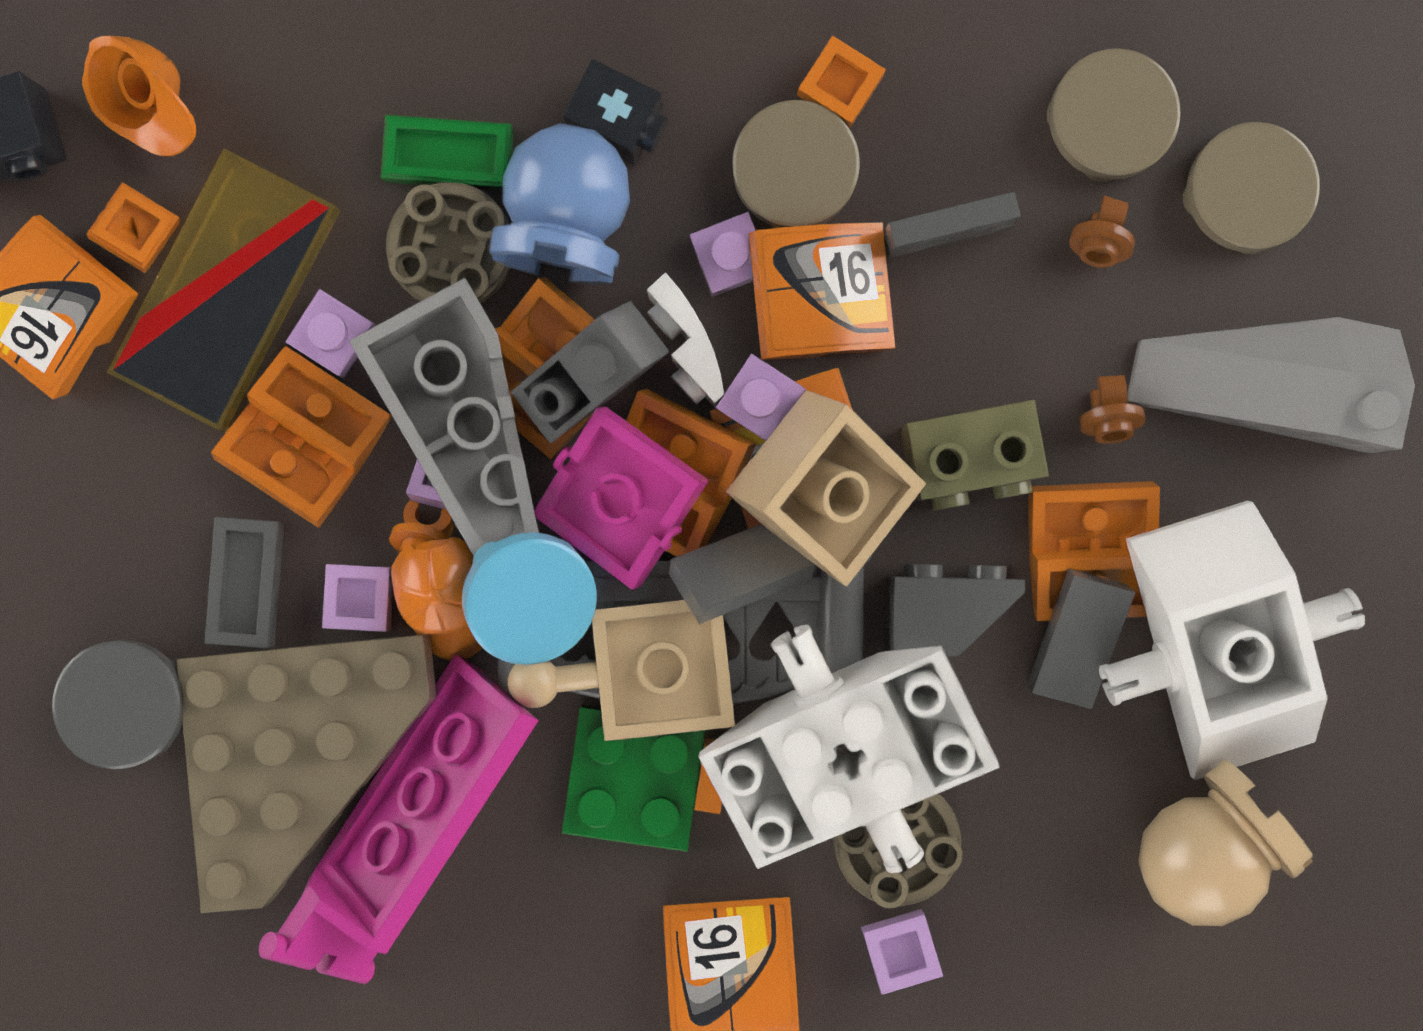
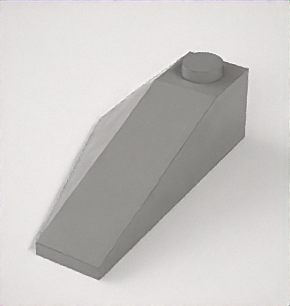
(1300, 380)
(452, 402)

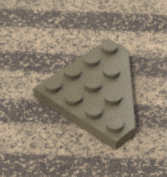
(284, 748)

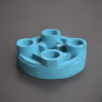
(528, 598)

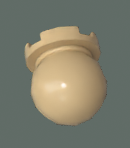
(1217, 852)

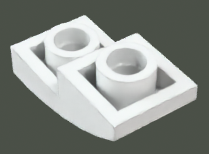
(696, 360)

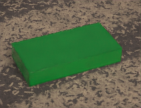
(445, 151)

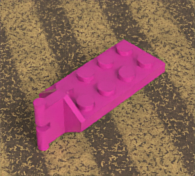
(404, 827)

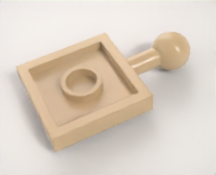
(651, 669)

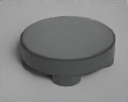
(118, 704)

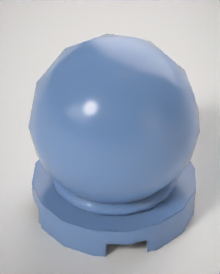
(563, 200)

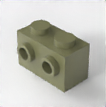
(974, 452)

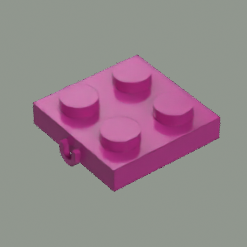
(619, 497)

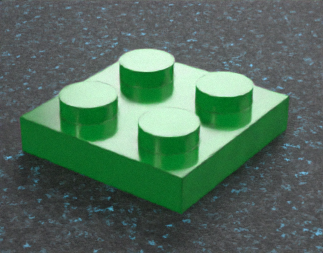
(632, 786)

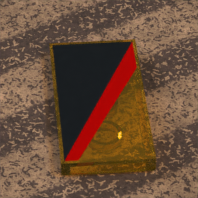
(224, 290)

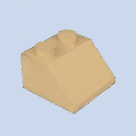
(827, 485)

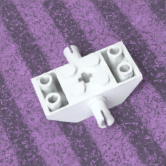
(1229, 638)
(905, 738)

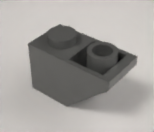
(590, 370)
(946, 610)

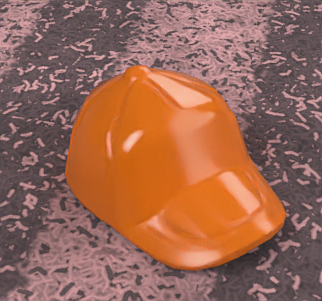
(138, 94)
(429, 594)

